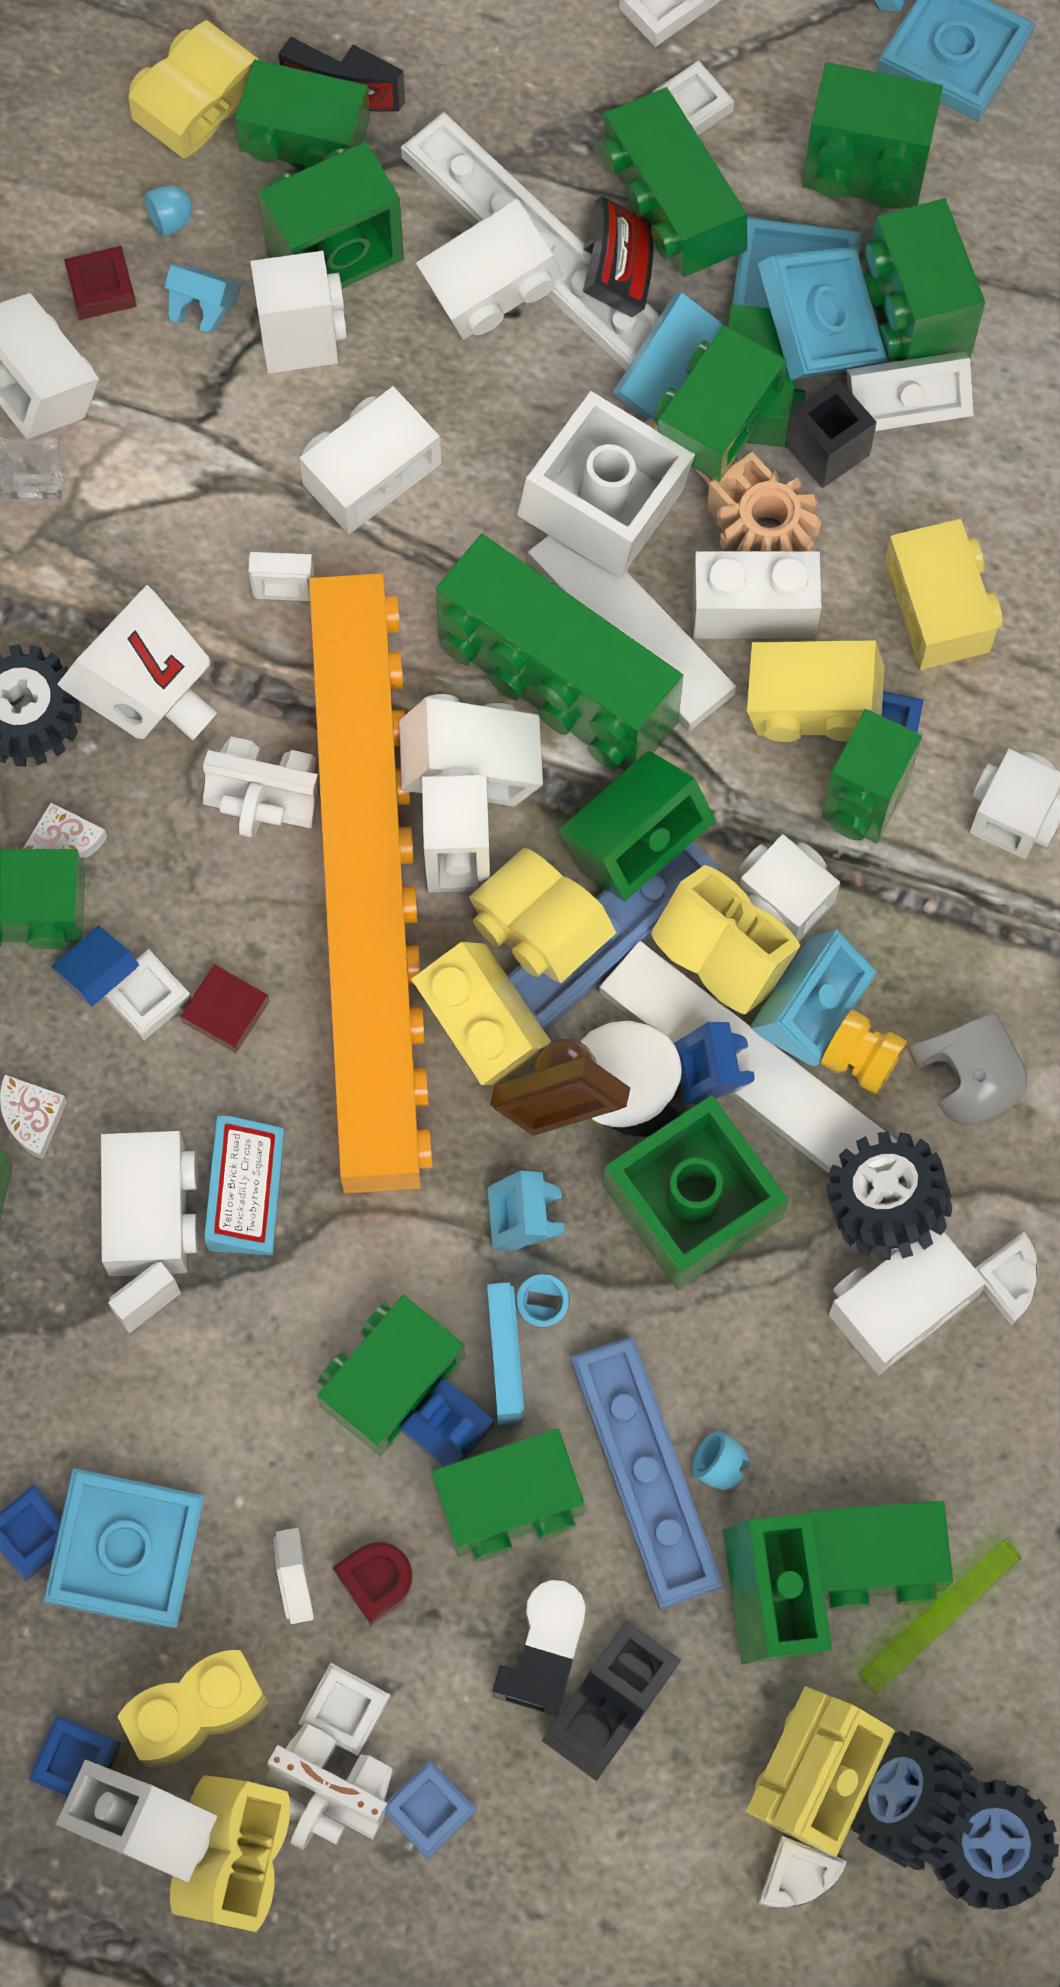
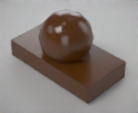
(562, 1090)

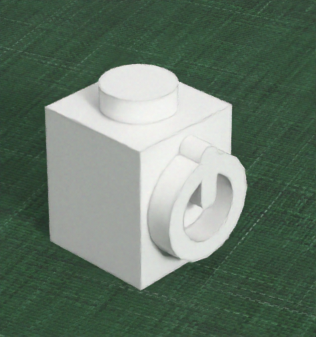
(1018, 803)
(789, 884)

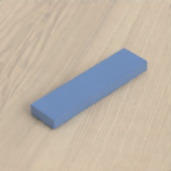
(632, 922)
(646, 1473)

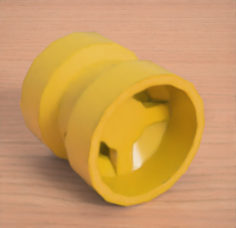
(867, 1054)

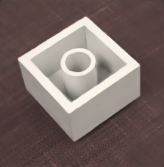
(605, 484)

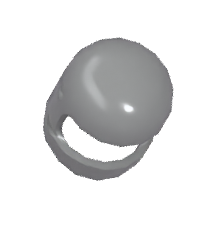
(985, 1065)

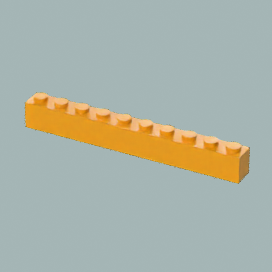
(365, 886)

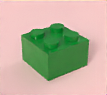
(871, 136)
(337, 209)
(922, 283)
(694, 1191)

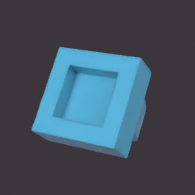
(192, 284)
(519, 1211)

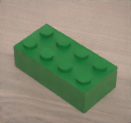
(556, 655)

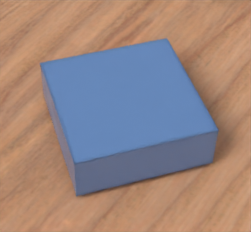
(429, 1809)

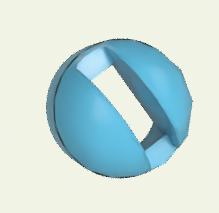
(168, 209)
(539, 1314)
(719, 1461)

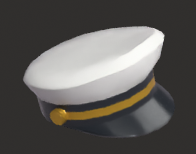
(649, 1066)

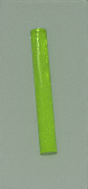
(939, 1616)

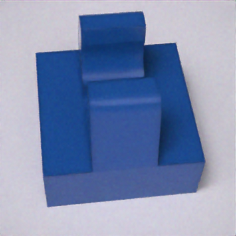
(711, 1062)
(447, 1425)

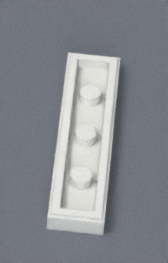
(641, 618)

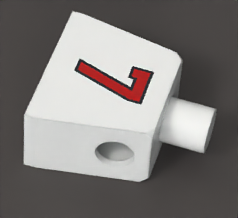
(143, 671)

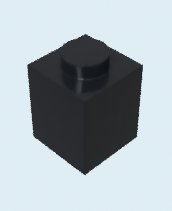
(830, 433)

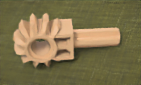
(753, 493)

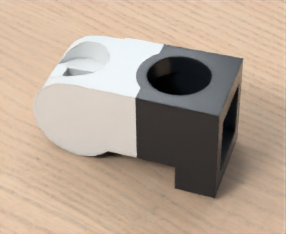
(555, 1626)

